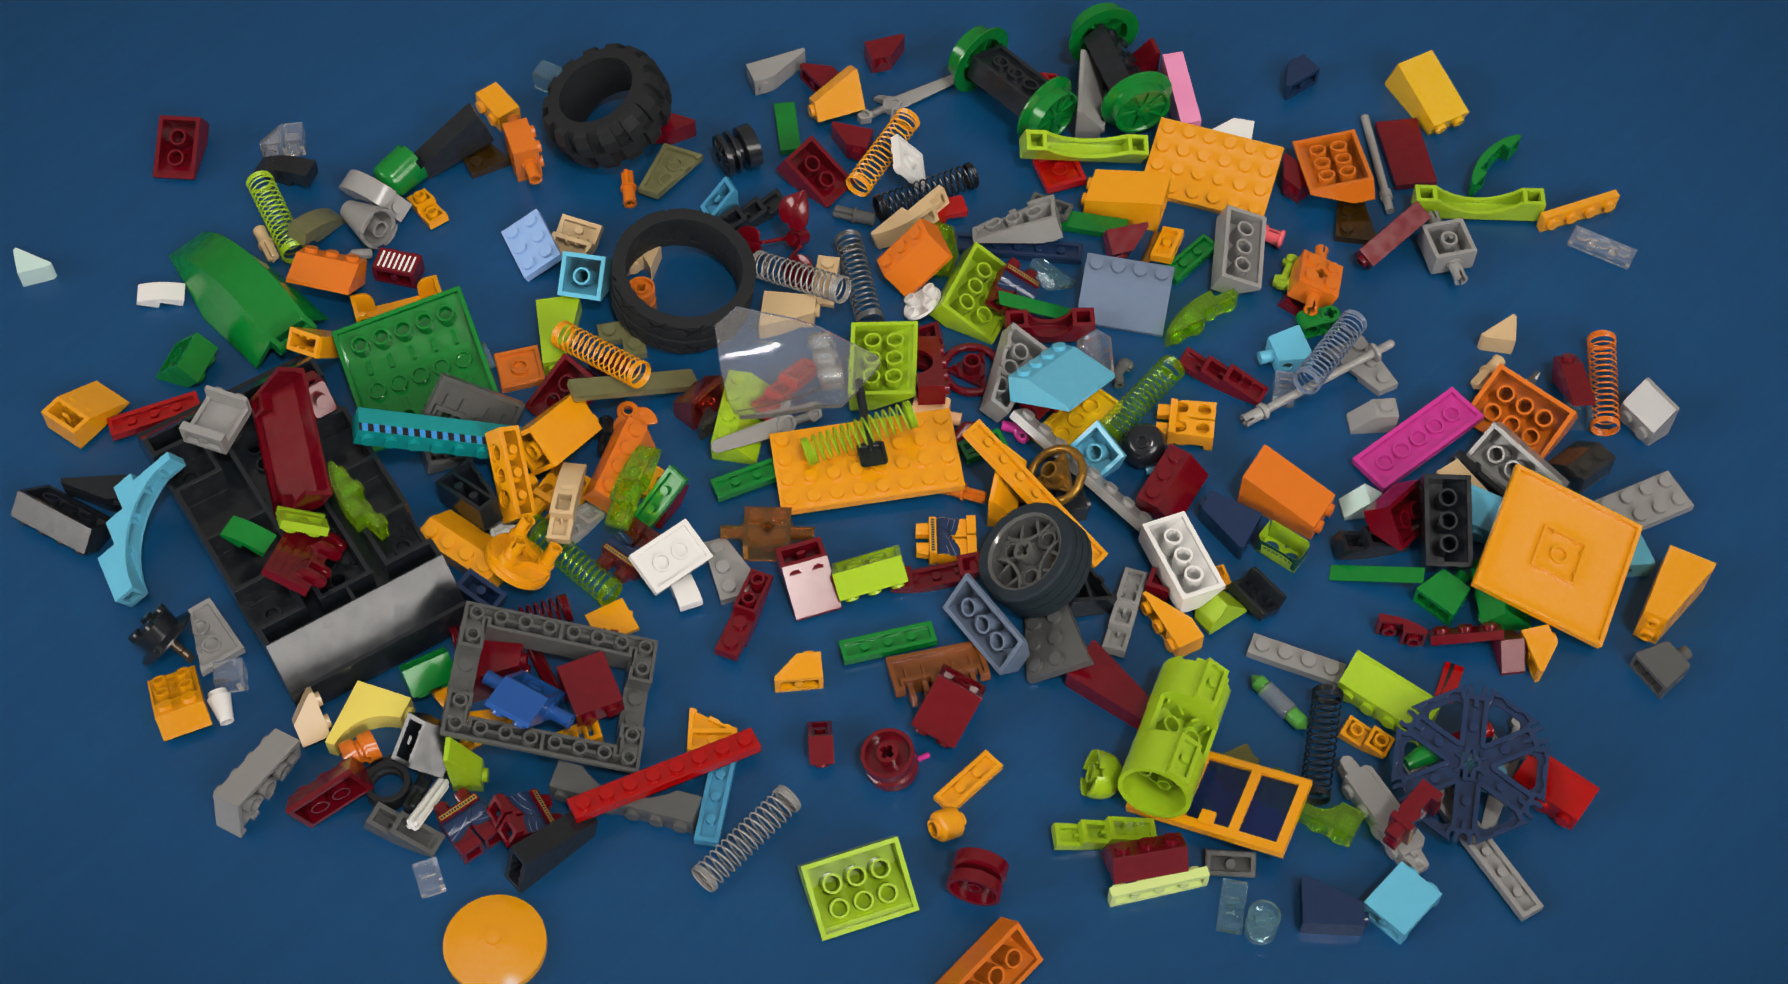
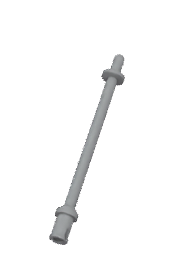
(1263, 411)

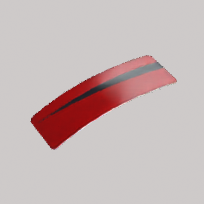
(1449, 678)

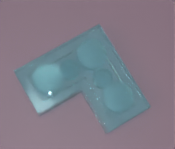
(1050, 276)

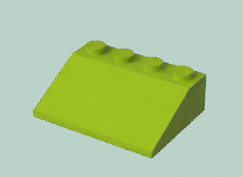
(965, 294)
(897, 348)
(858, 887)

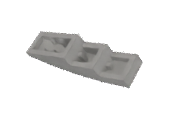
(1124, 612)

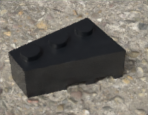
(1093, 597)

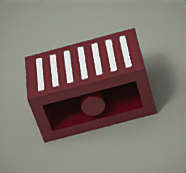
(398, 267)

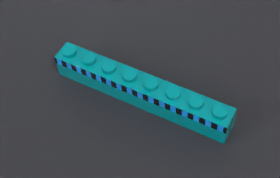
(421, 432)

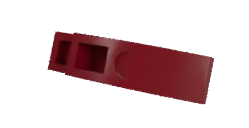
(745, 615)

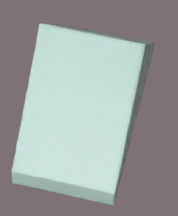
(32, 268)
(1357, 501)

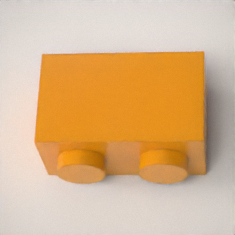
(496, 105)

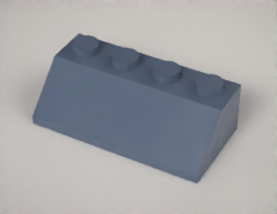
(987, 626)

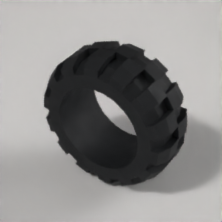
(625, 129)

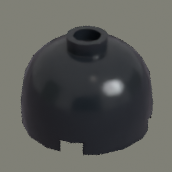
(1144, 445)

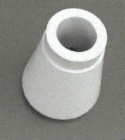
(221, 705)

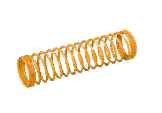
(856, 174)
(639, 384)

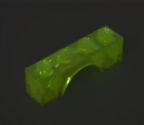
(1337, 823)

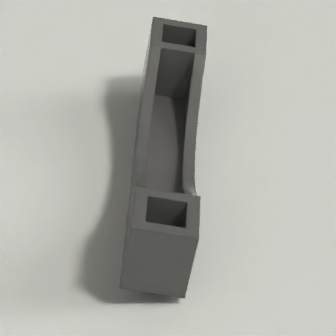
(673, 810)

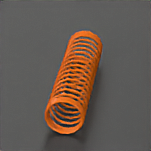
(1608, 432)

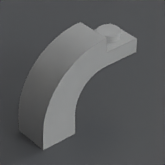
(371, 190)

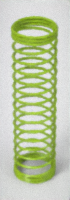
(263, 190)
(908, 416)

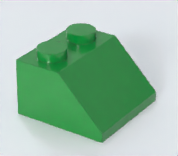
(188, 361)

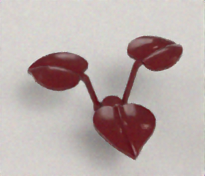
(795, 212)

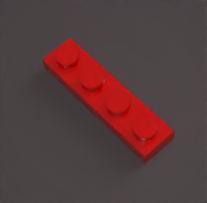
(148, 416)

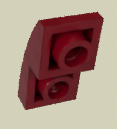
(1408, 631)

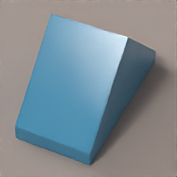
(721, 198)

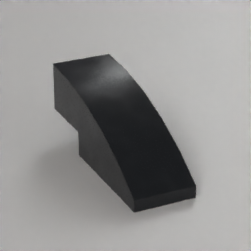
(289, 169)
(1361, 545)

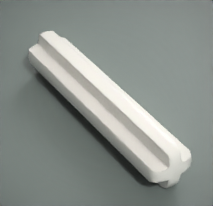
(427, 804)

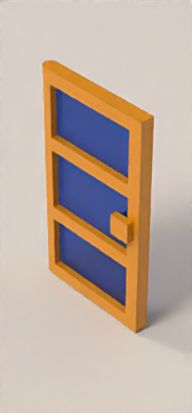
(1244, 804)

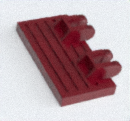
(301, 559)

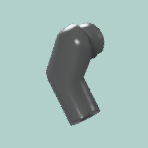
(1122, 365)

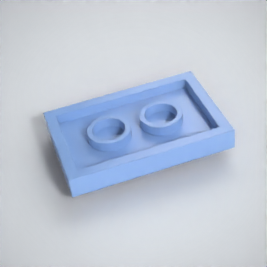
(532, 245)

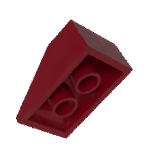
(180, 147)
(815, 172)
(555, 384)

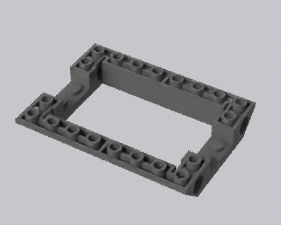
(557, 638)

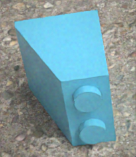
(584, 276)

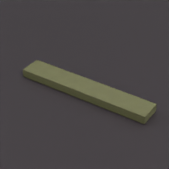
(609, 387)

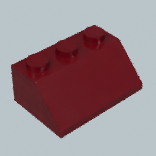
(1171, 484)
(1395, 514)
(329, 792)
(1146, 858)

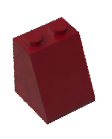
(503, 660)
(590, 689)
(948, 706)

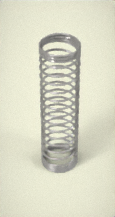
(832, 293)
(707, 878)

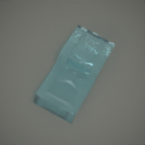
(1231, 906)

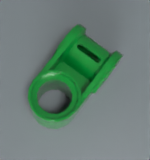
(1319, 323)

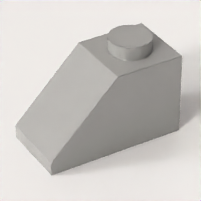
(1374, 417)

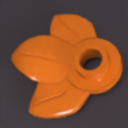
(641, 414)

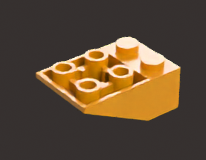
(83, 412)
(179, 703)

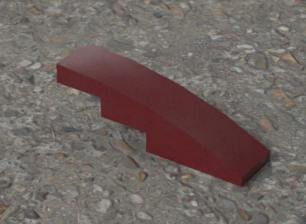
(1226, 379)

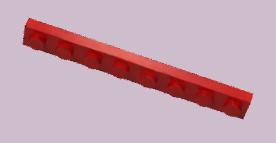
(663, 775)

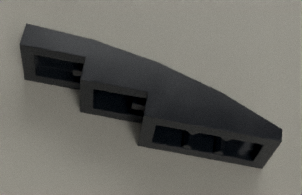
(754, 212)

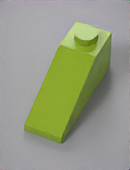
(464, 767)

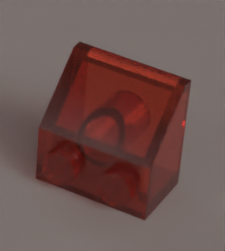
(702, 393)

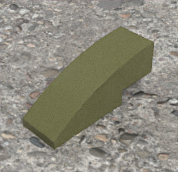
(314, 225)

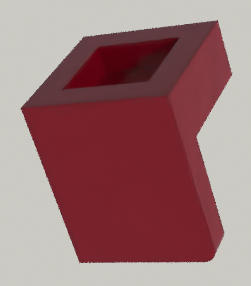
(1155, 586)

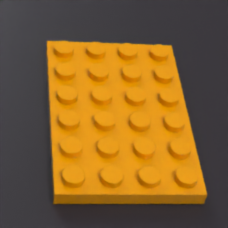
(1214, 167)

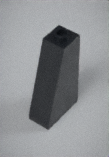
(453, 142)
(546, 849)

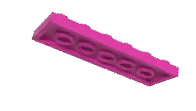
(1417, 439)

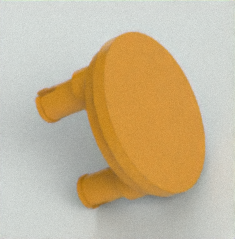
(518, 560)

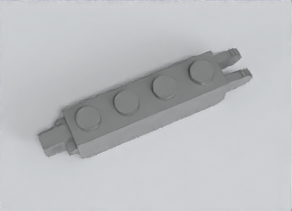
(1374, 799)

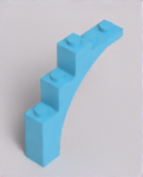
(137, 496)

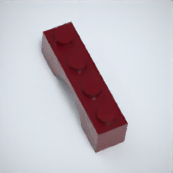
(1063, 329)
(933, 382)

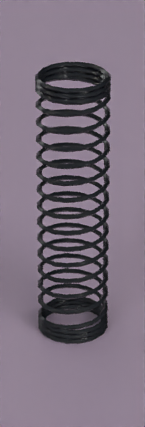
(966, 180)
(1319, 789)

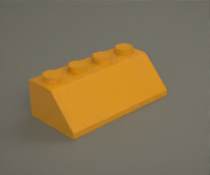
(460, 543)

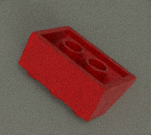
(1566, 790)

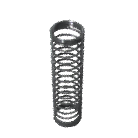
(848, 249)

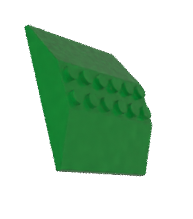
(401, 353)

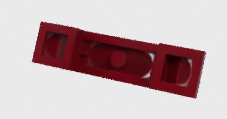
(940, 575)

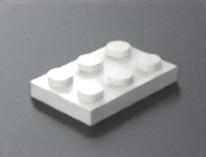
(670, 557)

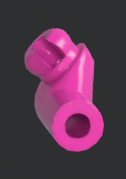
(1011, 427)

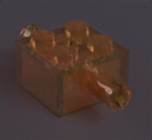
(765, 531)

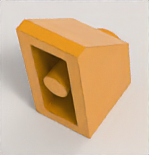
(1539, 648)
(800, 673)

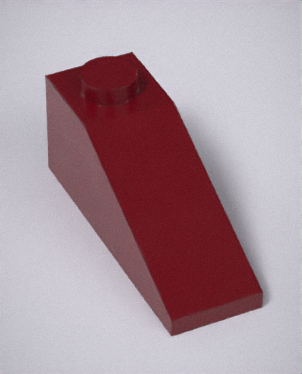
(1572, 380)

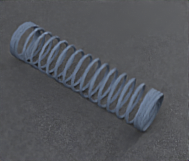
(1304, 369)

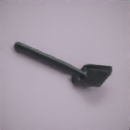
(874, 453)

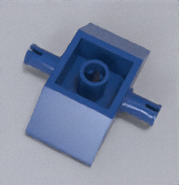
(526, 700)

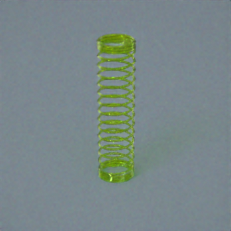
(1166, 372)
(610, 583)

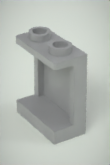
(217, 420)

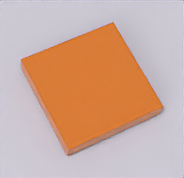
(519, 368)

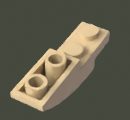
(902, 220)
(565, 502)

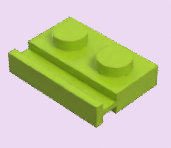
(303, 521)

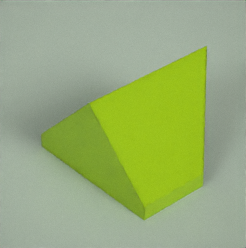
(1218, 612)

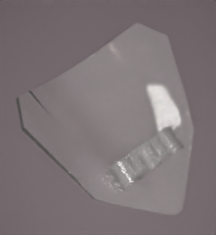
(786, 365)

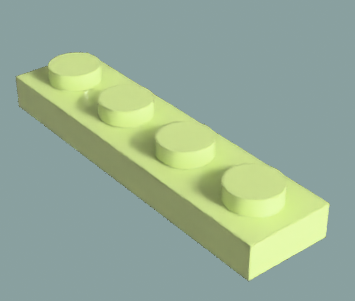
(1158, 886)

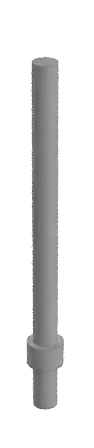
(1385, 193)

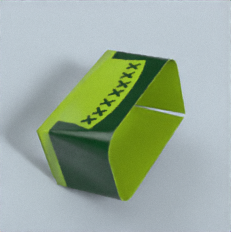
(1282, 537)

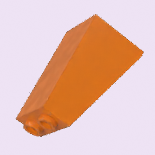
(1285, 494)

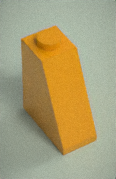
(838, 96)
(312, 342)

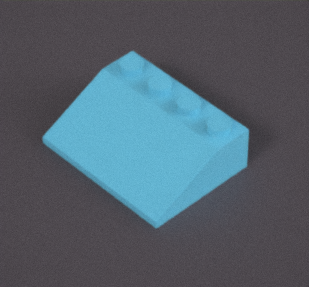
(1058, 378)

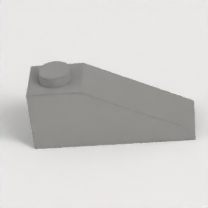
(773, 71)

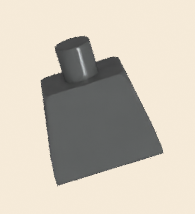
(1661, 666)

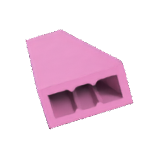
(1182, 99)

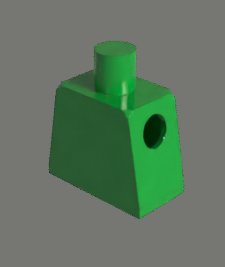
(1443, 595)

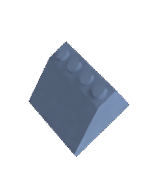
(1126, 293)

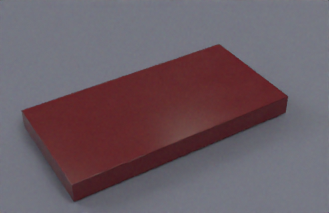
(1405, 153)

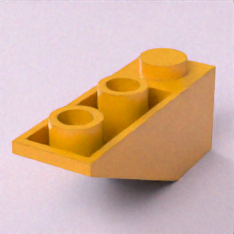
(1176, 628)

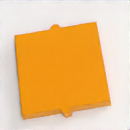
(613, 616)

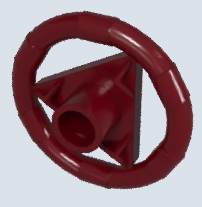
(970, 369)

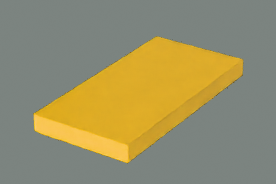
(1075, 422)

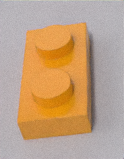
(1167, 245)

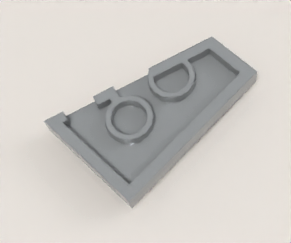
(1371, 373)
(727, 569)
(212, 636)

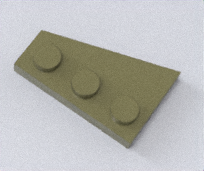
(668, 169)

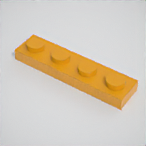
(1577, 211)

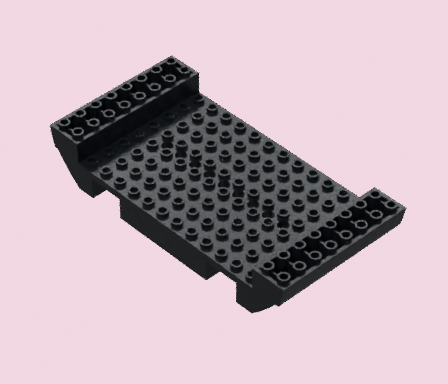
(394, 590)

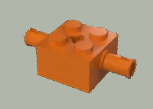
(523, 149)
(1315, 280)

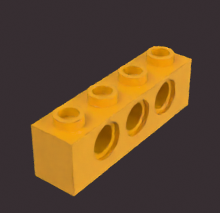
(510, 473)

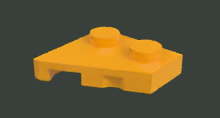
(705, 730)

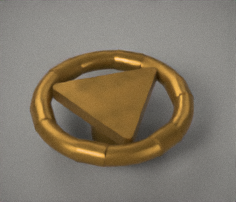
(1057, 474)

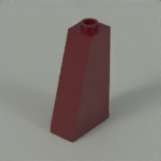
(1391, 235)
(1109, 687)

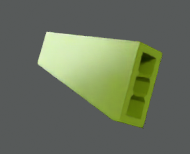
(549, 314)

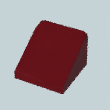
(1290, 305)

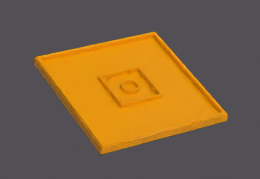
(1557, 556)

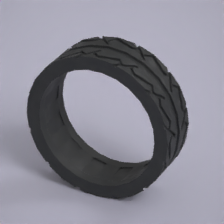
(678, 228)

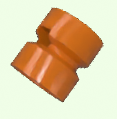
(645, 289)
(363, 748)

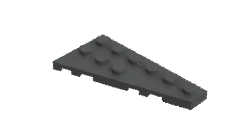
(1054, 646)

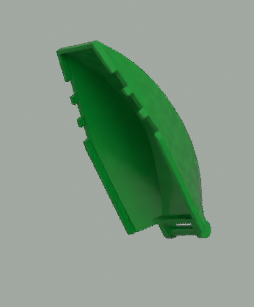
(242, 296)

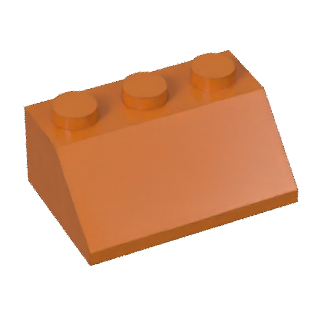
(915, 257)
(327, 270)

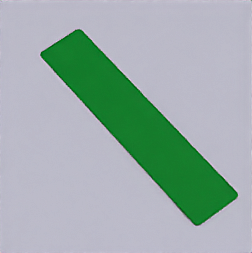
(1032, 305)
(1376, 573)

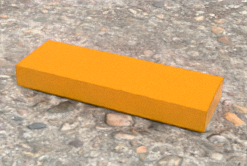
(968, 781)

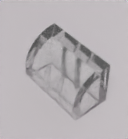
(1099, 347)

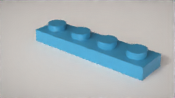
(714, 805)

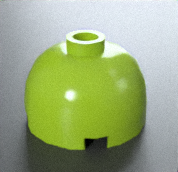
(1101, 775)

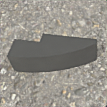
(392, 827)

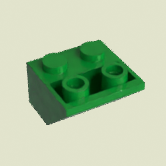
(427, 672)

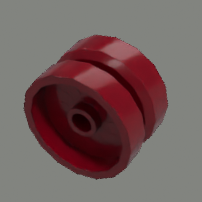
(890, 759)
(977, 876)

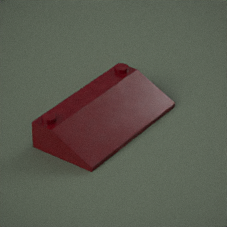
(290, 441)

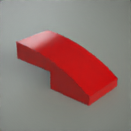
(955, 209)

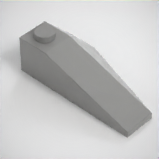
(1032, 224)

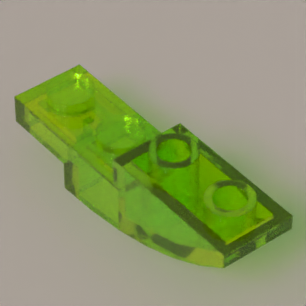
(1192, 317)
(630, 485)
(353, 502)

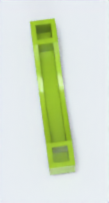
(1051, 146)
(1518, 205)

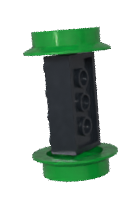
(984, 61)
(1134, 97)

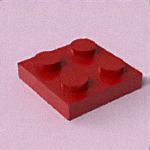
(1059, 174)

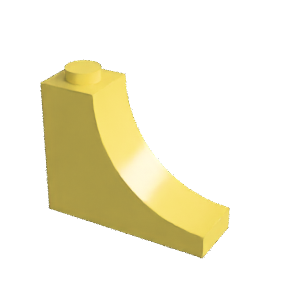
(368, 709)

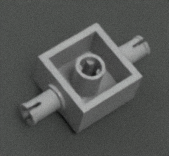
(1447, 246)

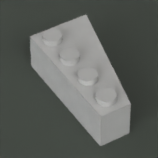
(1013, 351)
(254, 780)

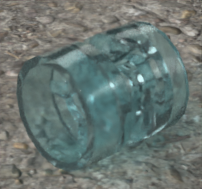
(1262, 922)

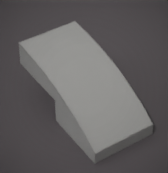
(586, 520)

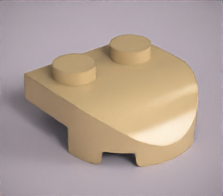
(577, 235)

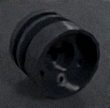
(737, 150)

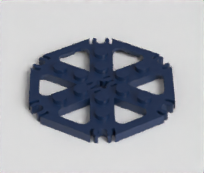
(1492, 756)

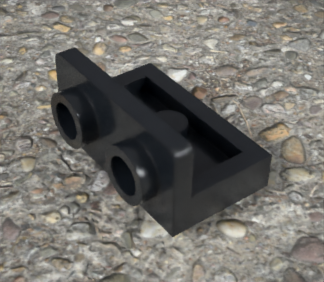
(1258, 594)

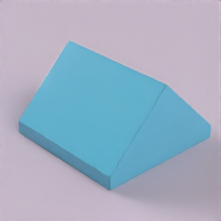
(1100, 449)

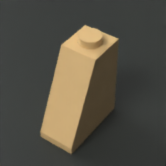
(791, 305)

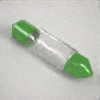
(1279, 702)

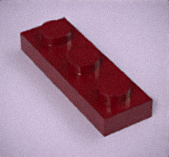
(1466, 633)

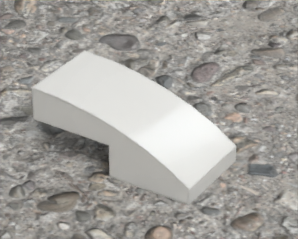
(160, 292)
(686, 593)

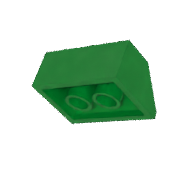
(1495, 610)

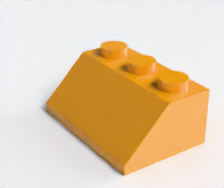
(1002, 496)

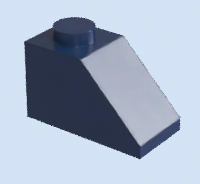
(1299, 76)
(480, 590)

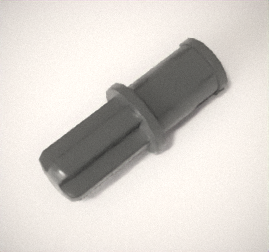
(854, 215)

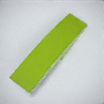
(1099, 833)

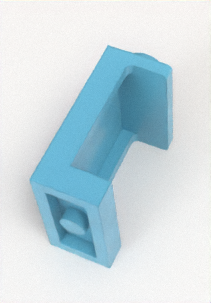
(1401, 902)

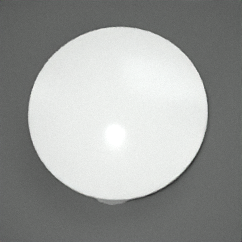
(922, 302)

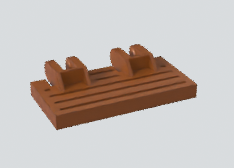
(920, 668)

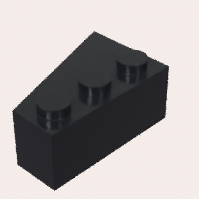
(469, 495)

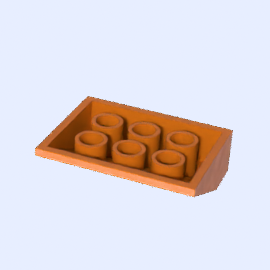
(1336, 167)
(1524, 409)

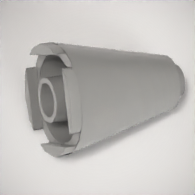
(370, 222)

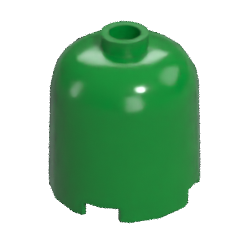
(400, 170)

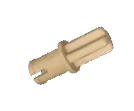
(266, 243)
(1486, 371)

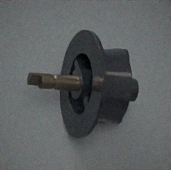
(159, 633)

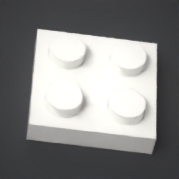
(907, 160)

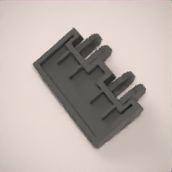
(471, 402)

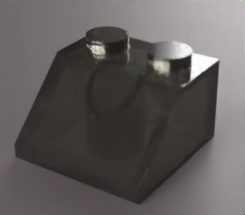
(1583, 464)

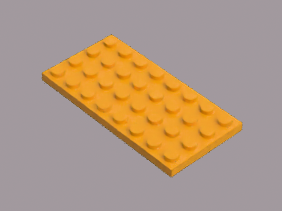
(917, 465)

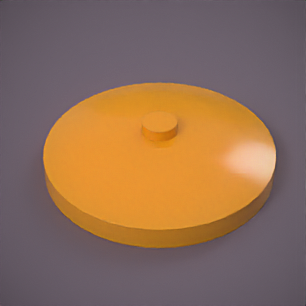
(495, 941)

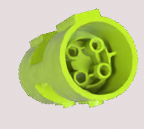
(1175, 736)

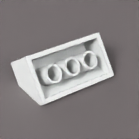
(1181, 561)

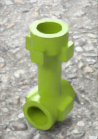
(1281, 281)

